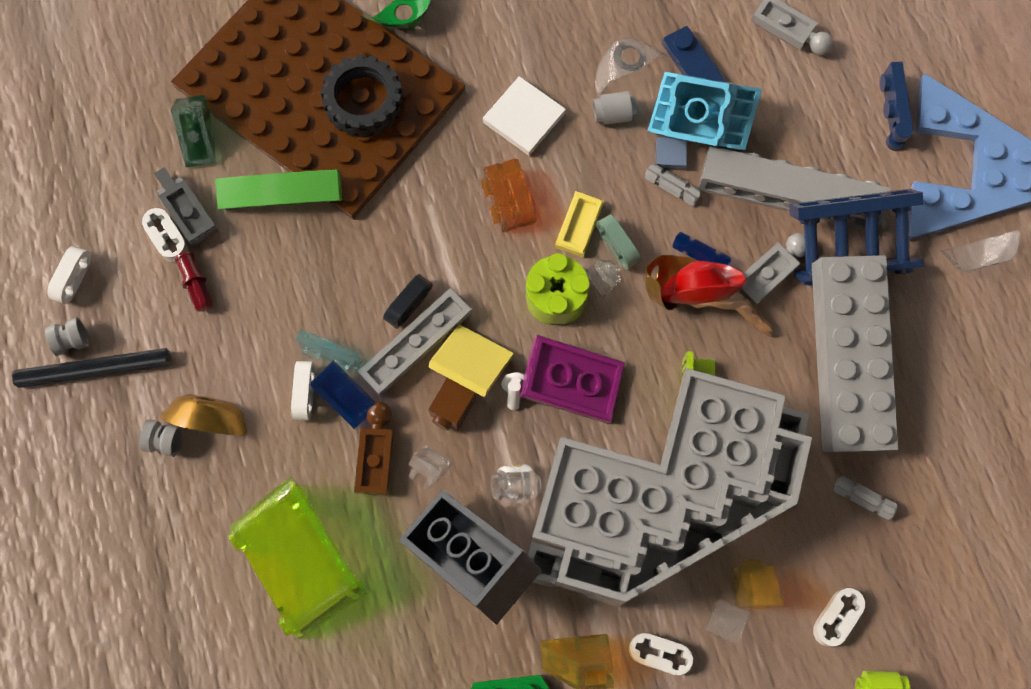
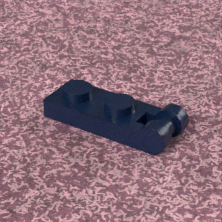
(896, 105)

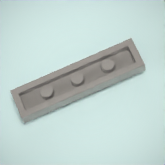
(415, 342)

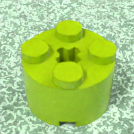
(557, 273)

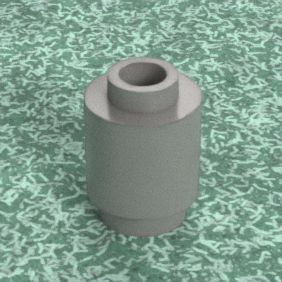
(614, 108)

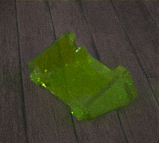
(295, 559)

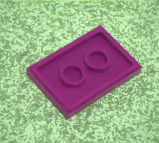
(572, 379)

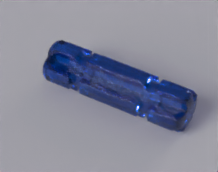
(699, 250)

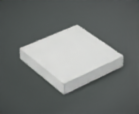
(524, 115)

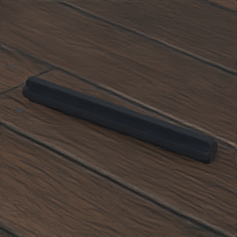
(91, 367)

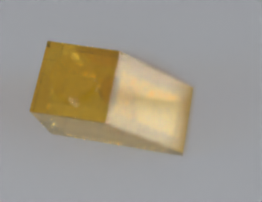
(756, 586)

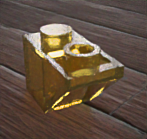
(579, 661)

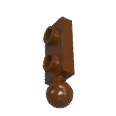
(375, 453)

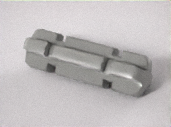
(672, 184)
(865, 497)

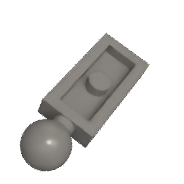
(792, 26)
(773, 268)

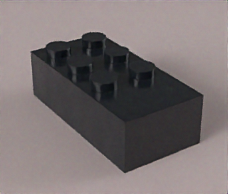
(470, 556)

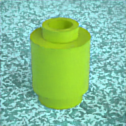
(882, 680)

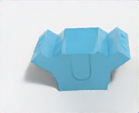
(704, 110)

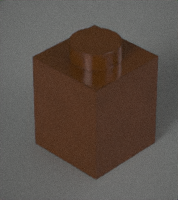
(451, 405)

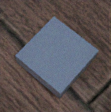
(671, 153)

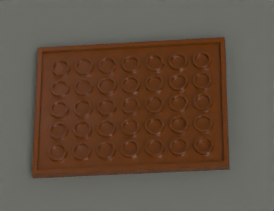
(267, 82)

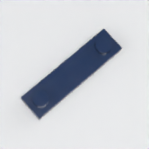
(690, 55)

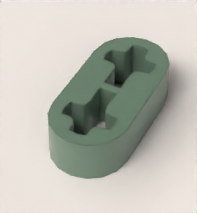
(618, 242)

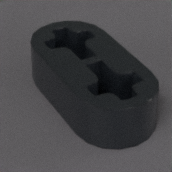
(407, 301)

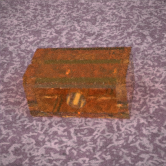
(509, 195)

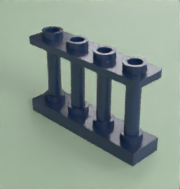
(870, 206)

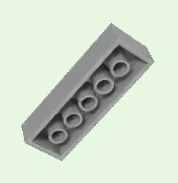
(854, 354)

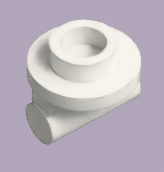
(512, 385)

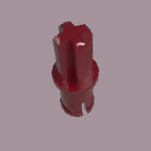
(194, 281)

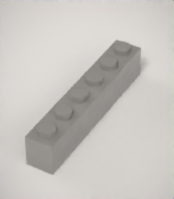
(778, 182)

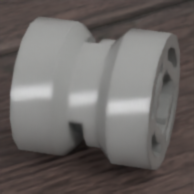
(65, 337)
(161, 438)

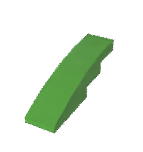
(278, 189)

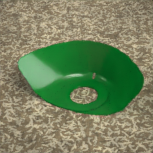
(388, 18)

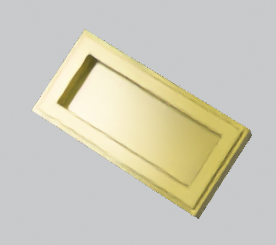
(579, 224)

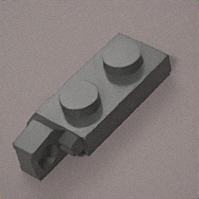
(185, 208)

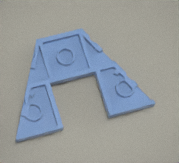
(999, 163)

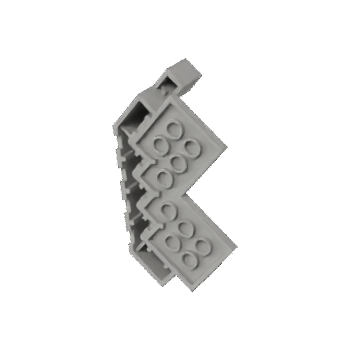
(633, 523)

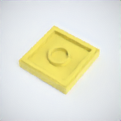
(471, 360)

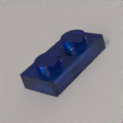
(342, 394)

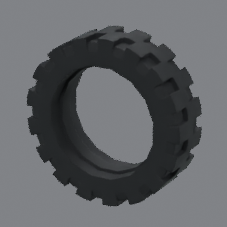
(362, 68)

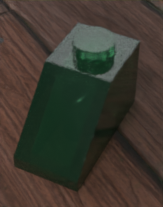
(194, 130)

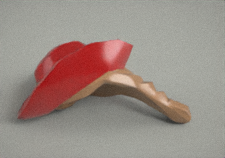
(716, 286)

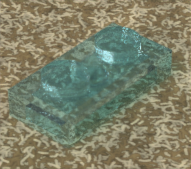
(316, 347)

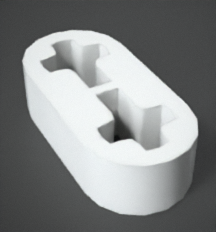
(159, 238)
(69, 274)
(302, 391)
(846, 621)
(658, 662)

